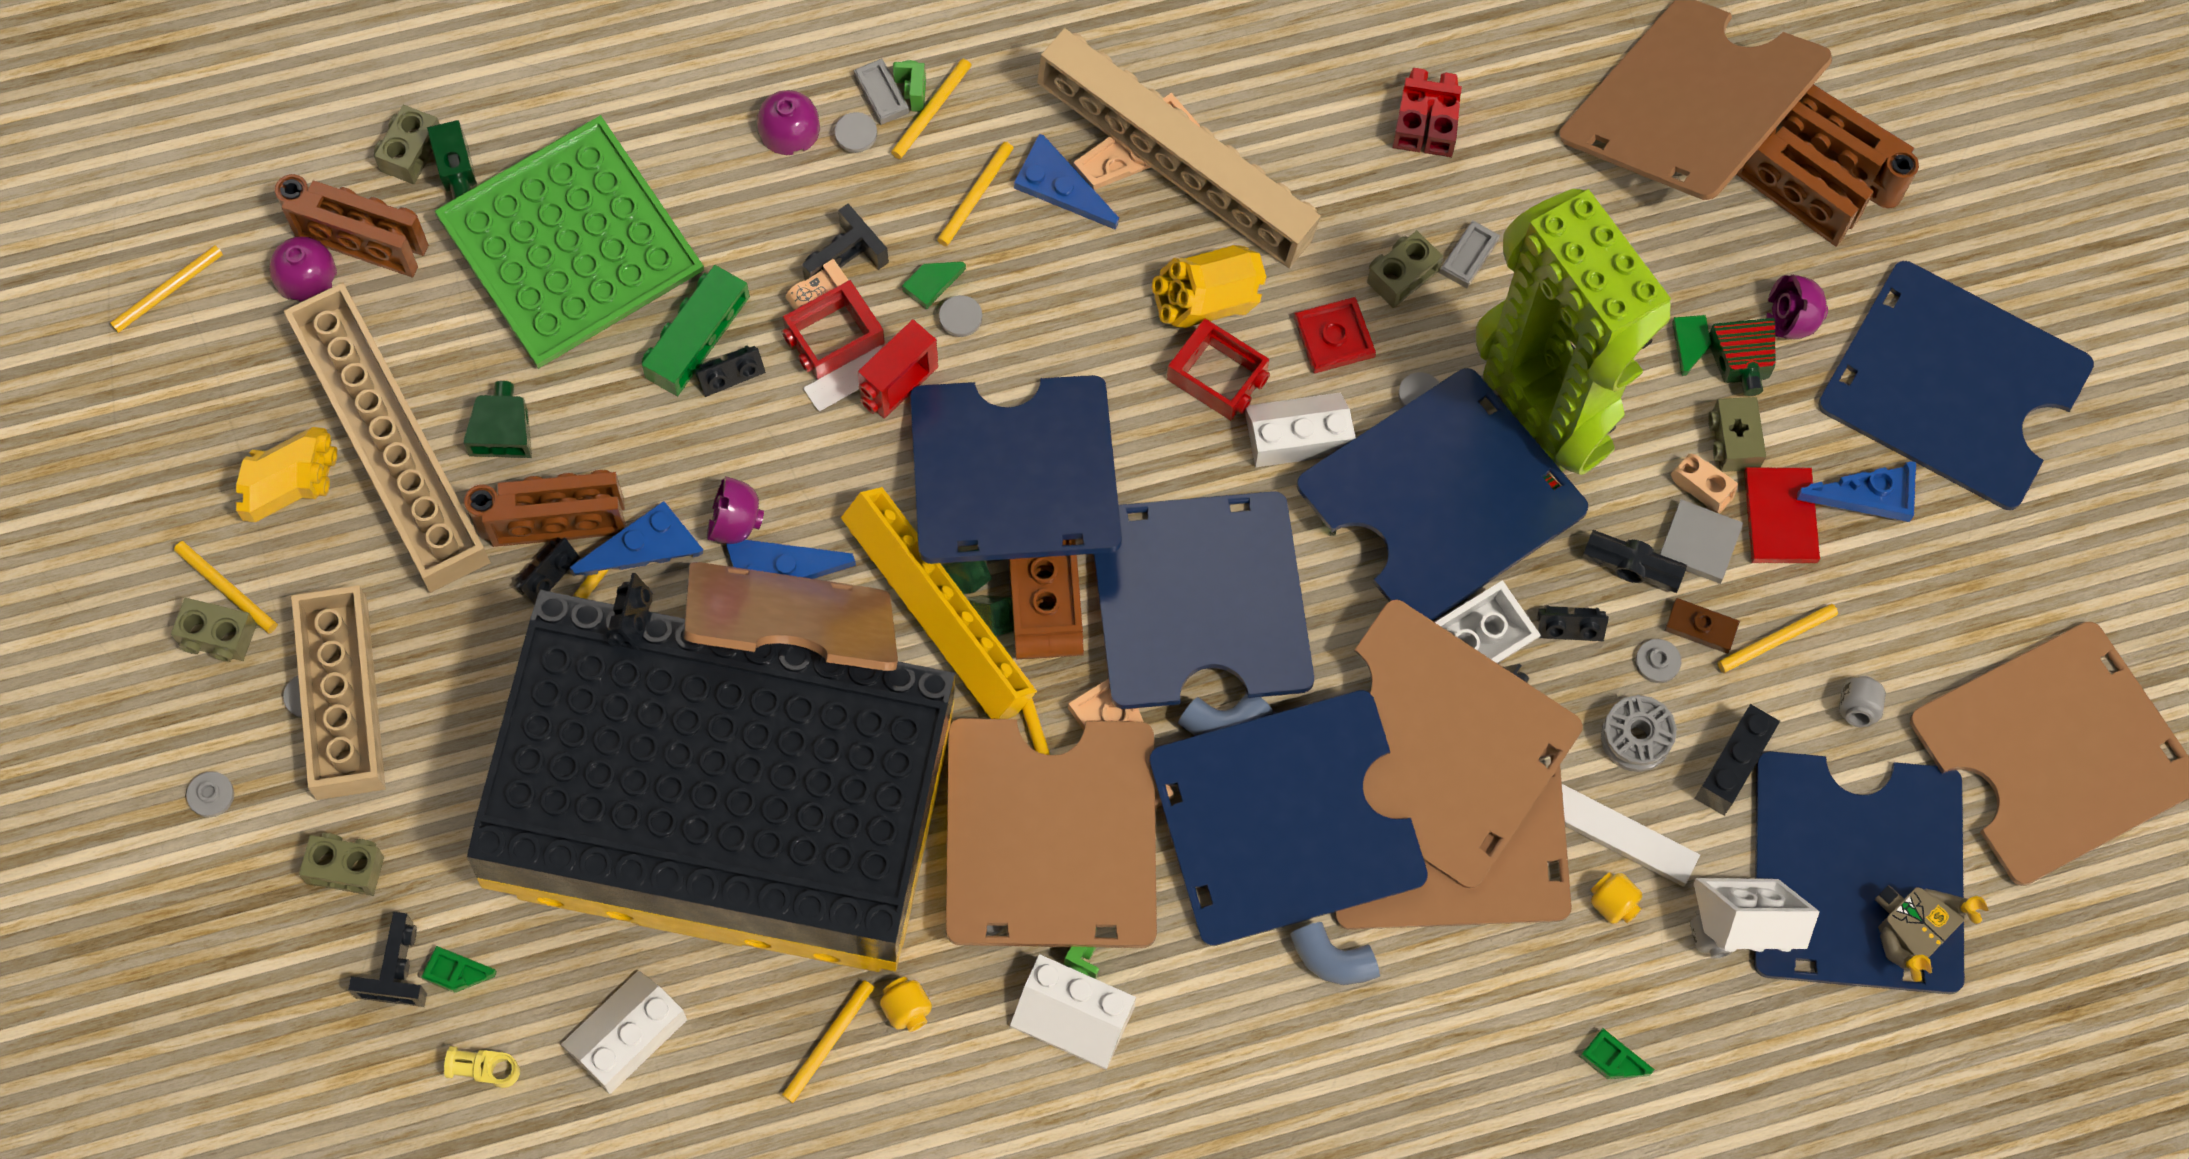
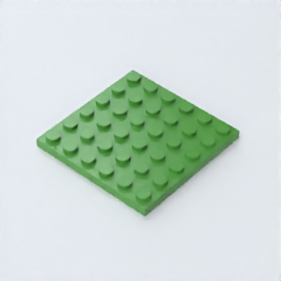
(569, 241)

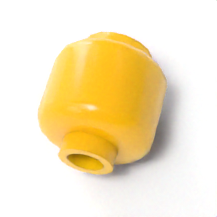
(1616, 898)
(905, 1004)

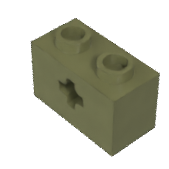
(1737, 434)

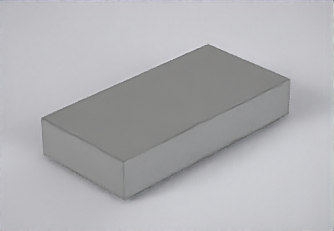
(881, 91)
(1469, 254)

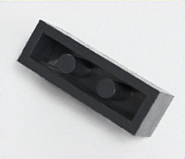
(1737, 760)

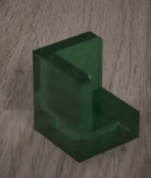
(968, 575)
(995, 612)

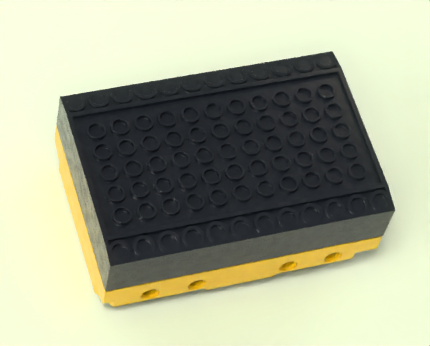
(713, 787)

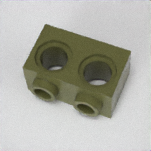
(414, 145)
(1410, 272)
(217, 623)
(339, 872)

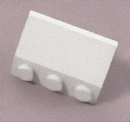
(1298, 429)
(1492, 623)
(1754, 914)
(1073, 1012)
(625, 1031)

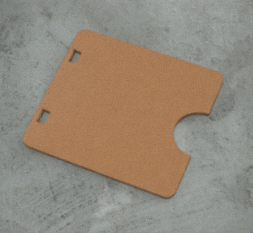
(1694, 100)
(760, 608)
(1458, 741)
(2061, 748)
(1050, 837)
(1510, 893)

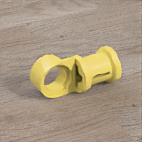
(479, 1066)

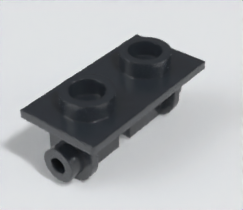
(738, 367)
(554, 564)
(633, 604)
(1584, 624)

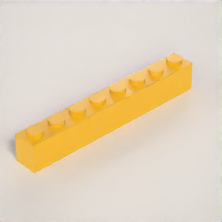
(938, 605)

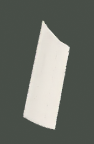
(838, 383)

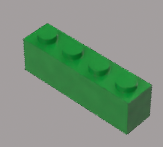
(695, 330)

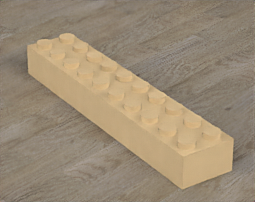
(1177, 147)
(387, 438)

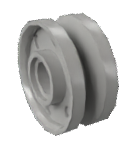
(1644, 714)

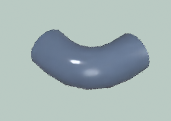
(1202, 718)
(1332, 963)

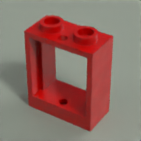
(822, 306)
(1210, 334)
(897, 369)

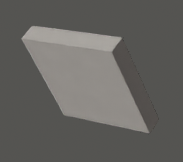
(1701, 540)

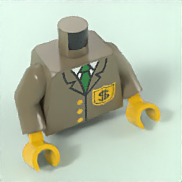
(1922, 924)

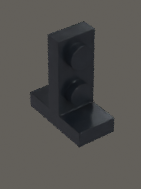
(847, 246)
(393, 970)

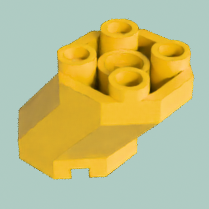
(1209, 286)
(285, 474)

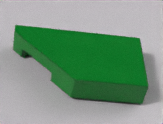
(932, 281)
(1691, 340)
(455, 971)
(1614, 1059)

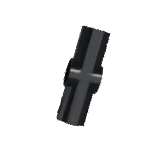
(1634, 561)

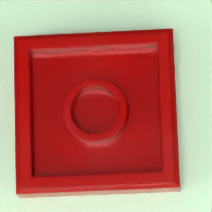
(1334, 335)

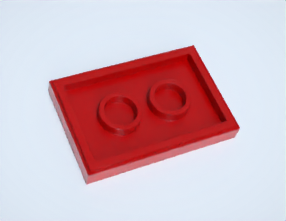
(1778, 522)

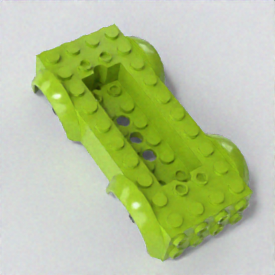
(1577, 285)

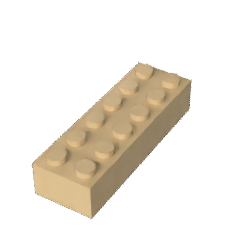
(338, 693)

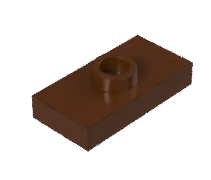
(1702, 625)

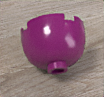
(788, 122)
(302, 268)
(1797, 306)
(734, 512)

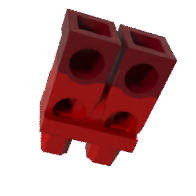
(1432, 102)

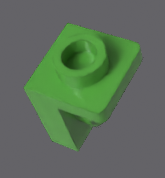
(914, 77)
(1075, 960)

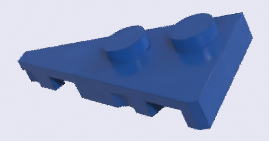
(1054, 180)
(1874, 493)
(651, 538)
(788, 559)

